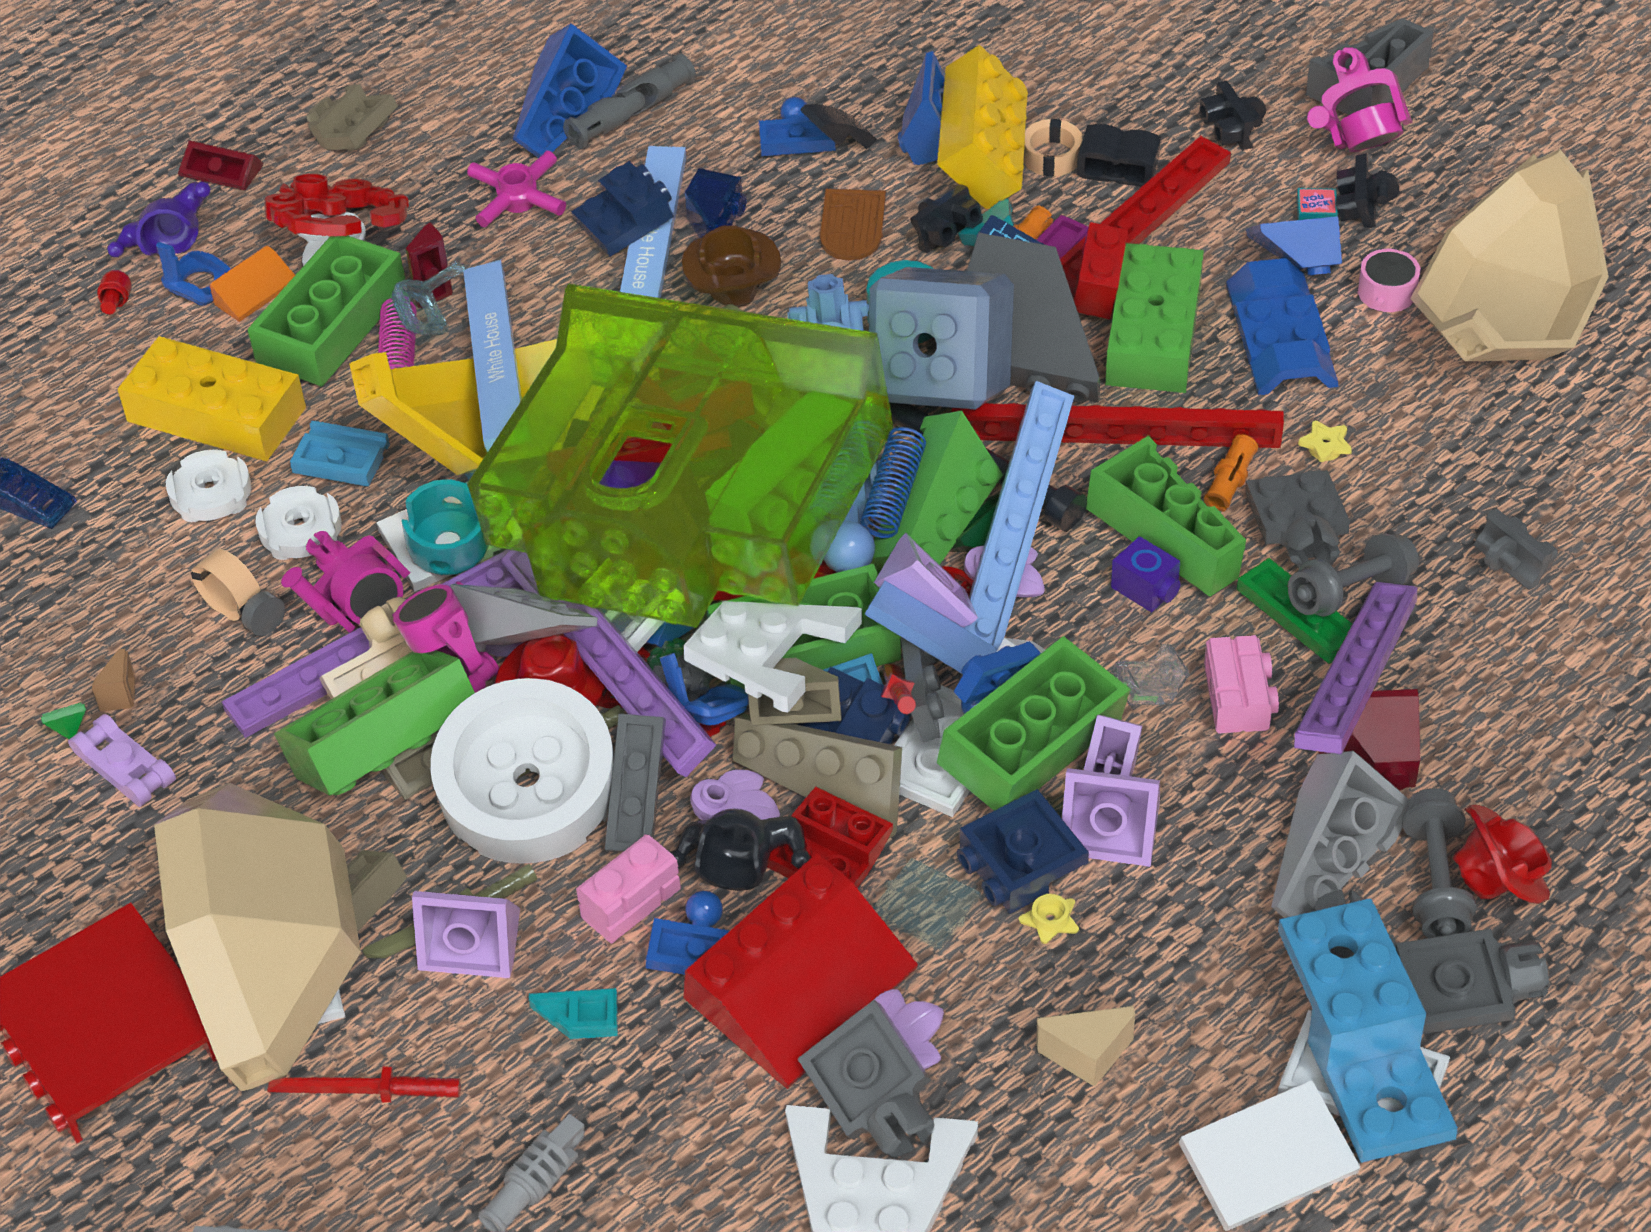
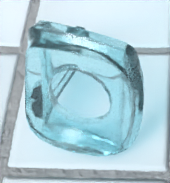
(421, 292)

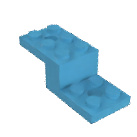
(1367, 1030)

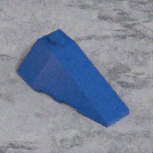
(564, 82)

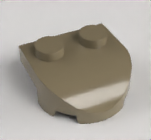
(349, 119)

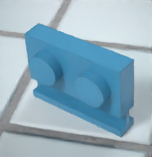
(340, 453)

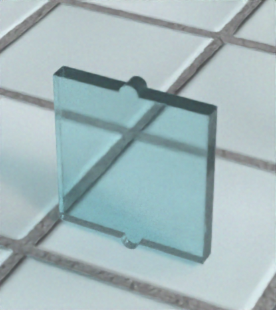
(926, 903)

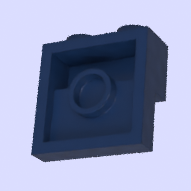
(625, 208)
(864, 711)
(1020, 851)

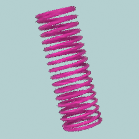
(384, 322)

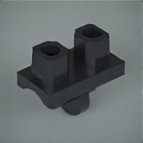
(1235, 115)
(1362, 190)
(942, 219)

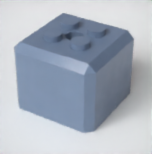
(972, 329)

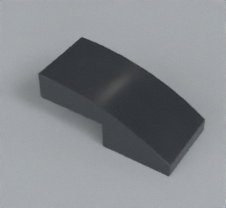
(837, 124)

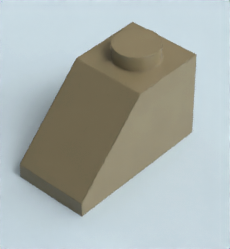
(817, 704)

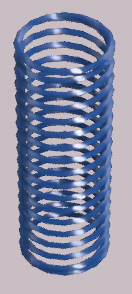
(890, 440)

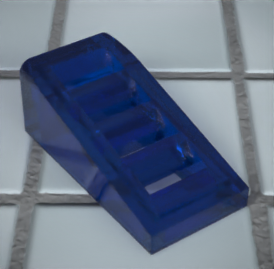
(16, 476)

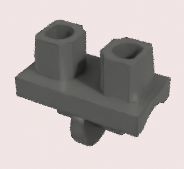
(1510, 547)

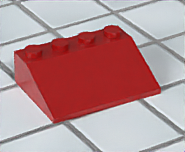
(797, 968)

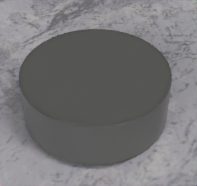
(263, 613)

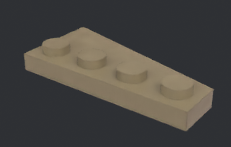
(806, 757)

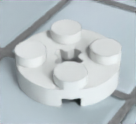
(197, 503)
(277, 521)

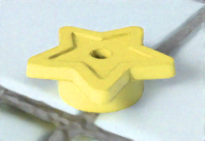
(1322, 450)
(1050, 905)

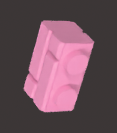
(1239, 684)
(628, 888)

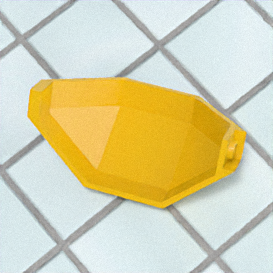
(437, 402)

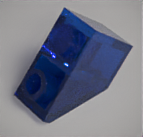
(713, 200)

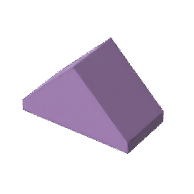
(1113, 746)

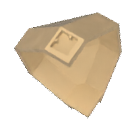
(1519, 267)
(256, 924)

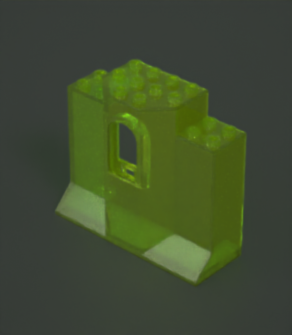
(761, 467)

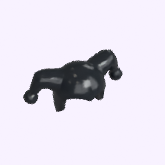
(737, 847)

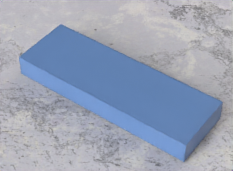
(925, 627)

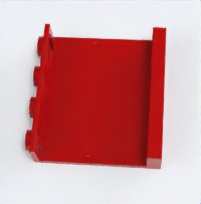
(97, 1016)

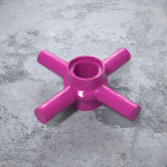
(516, 188)

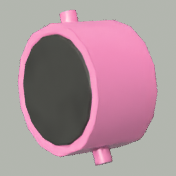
(1388, 280)

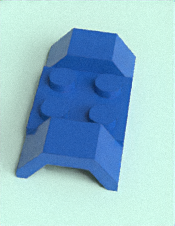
(1279, 324)

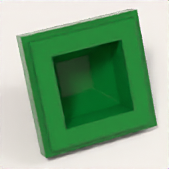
(66, 720)

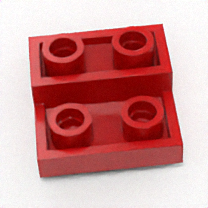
(839, 833)

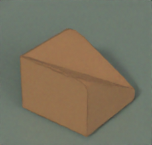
(115, 683)

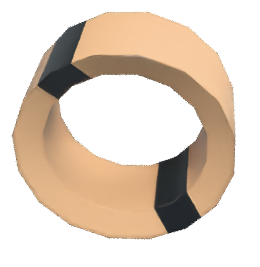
(1049, 132)
(224, 583)

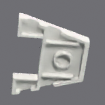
(752, 637)
(874, 1192)

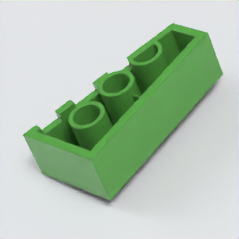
(947, 490)
(1148, 499)

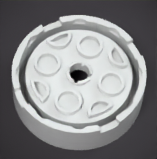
(495, 741)

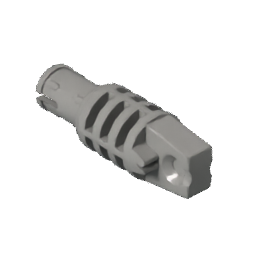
(534, 1174)

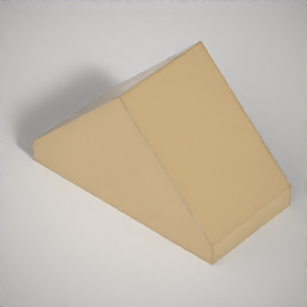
(1087, 1040)

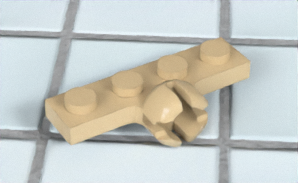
(385, 647)

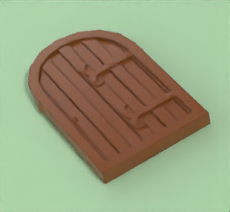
(852, 223)

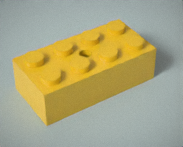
(983, 127)
(212, 398)

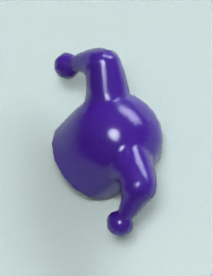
(165, 221)

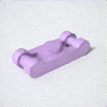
(121, 760)

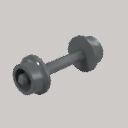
(1320, 588)
(1434, 819)

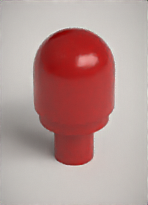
(110, 290)

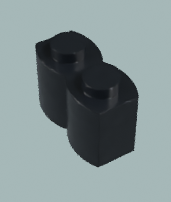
(1118, 155)

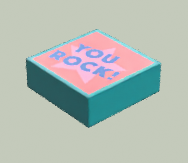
(1316, 203)

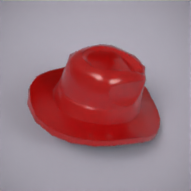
(555, 660)
(1503, 858)

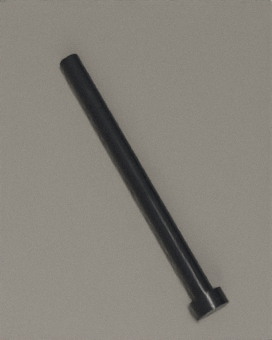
(1062, 506)

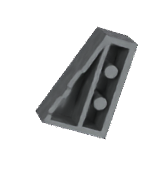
(1396, 47)

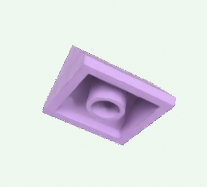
(925, 580)
(1112, 814)
(465, 934)

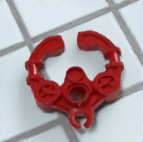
(312, 195)

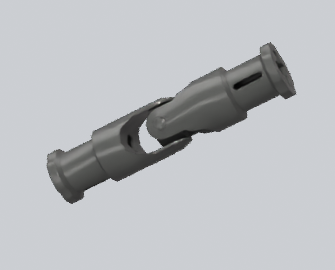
(613, 111)

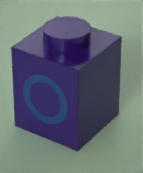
(1146, 574)

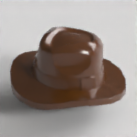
(731, 264)

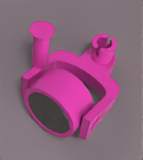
(1367, 126)
(351, 578)
(438, 622)

